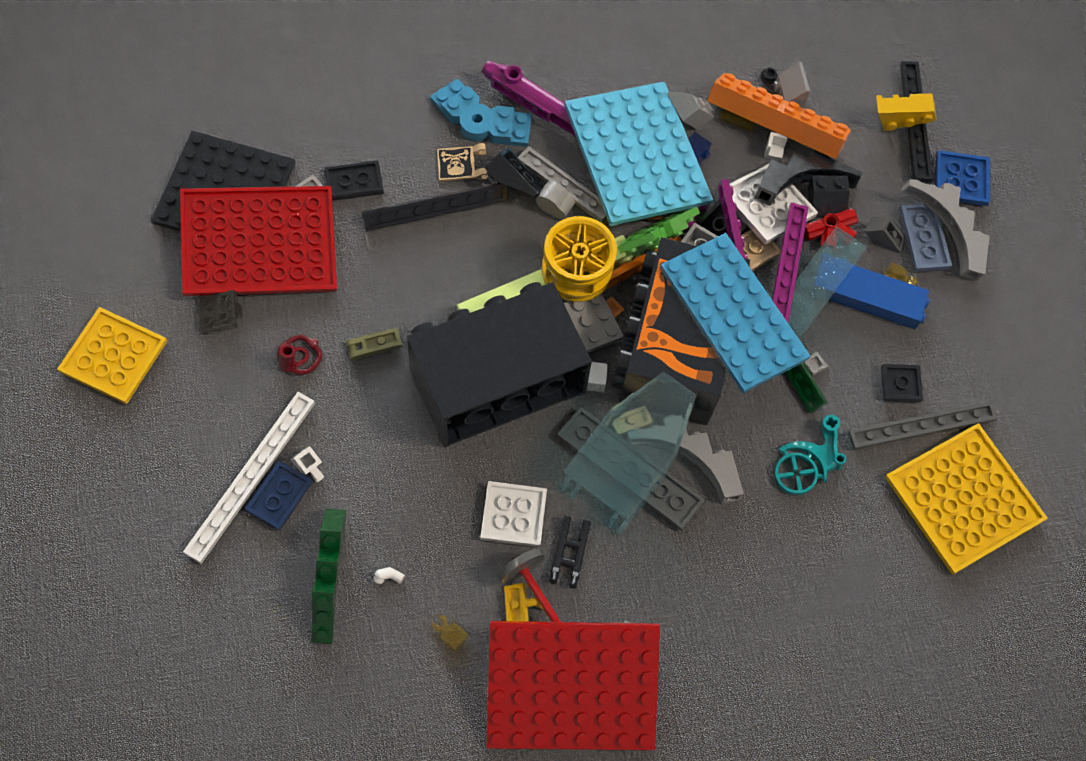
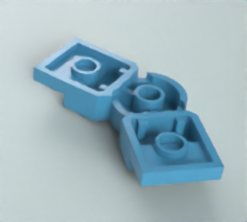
(500, 123)

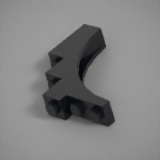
(799, 170)

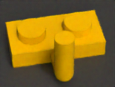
(517, 602)

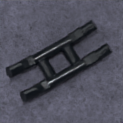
(579, 545)

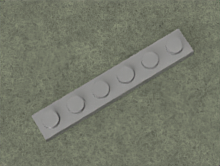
(549, 172)

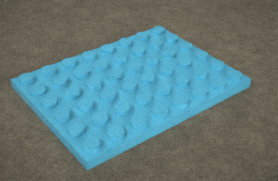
(637, 153)

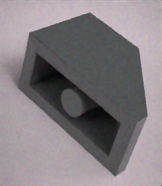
(885, 233)

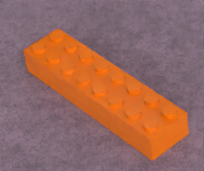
(779, 115)

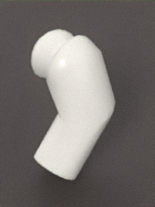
(387, 573)

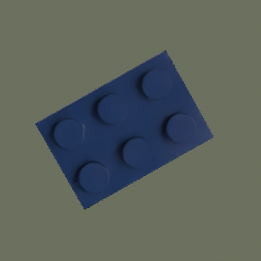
(279, 495)

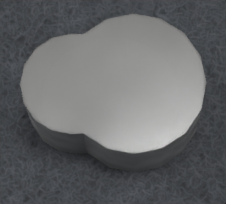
(555, 200)

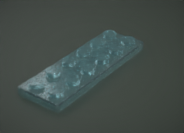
(823, 278)

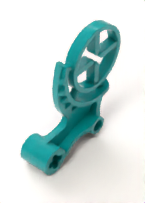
(825, 455)

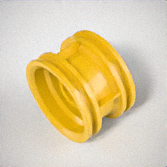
(580, 247)

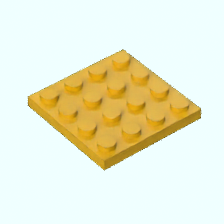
(112, 355)

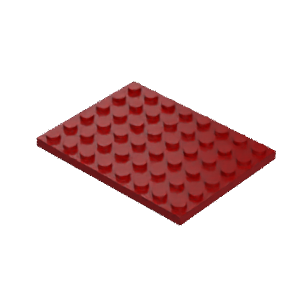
(257, 240)
(572, 685)

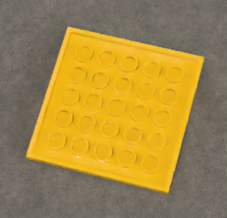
(965, 498)

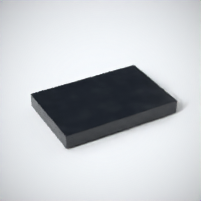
(354, 180)

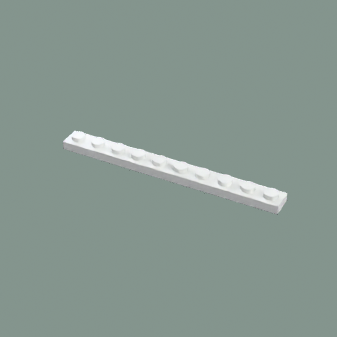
(248, 478)

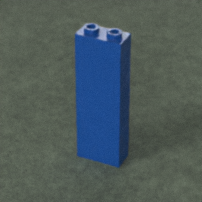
(883, 297)

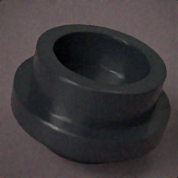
(768, 75)

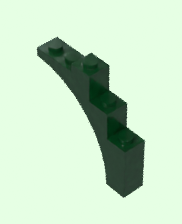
(326, 575)

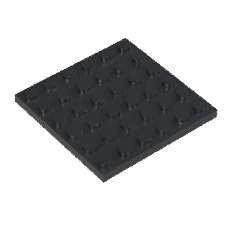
(218, 164)

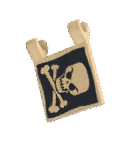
(459, 163)

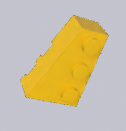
(906, 111)

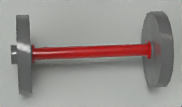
(521, 567)

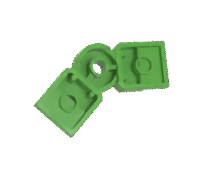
(650, 237)

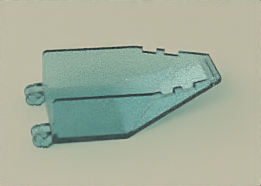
(633, 448)

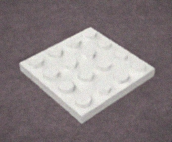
(766, 220)

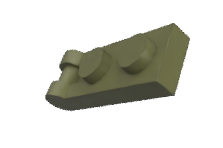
(374, 343)

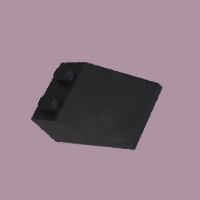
(512, 172)

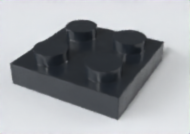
(901, 383)

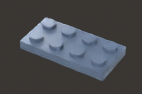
(925, 238)

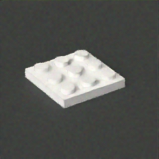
(513, 514)

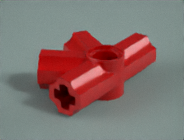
(822, 229)

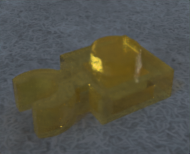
(897, 272)
(451, 634)

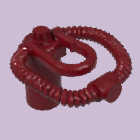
(286, 355)

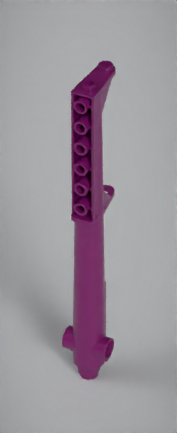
(514, 86)

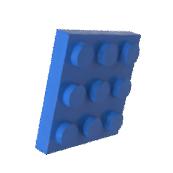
(967, 172)

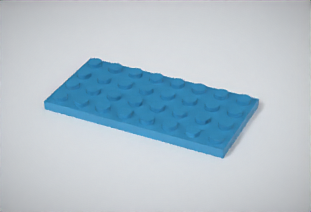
(734, 312)

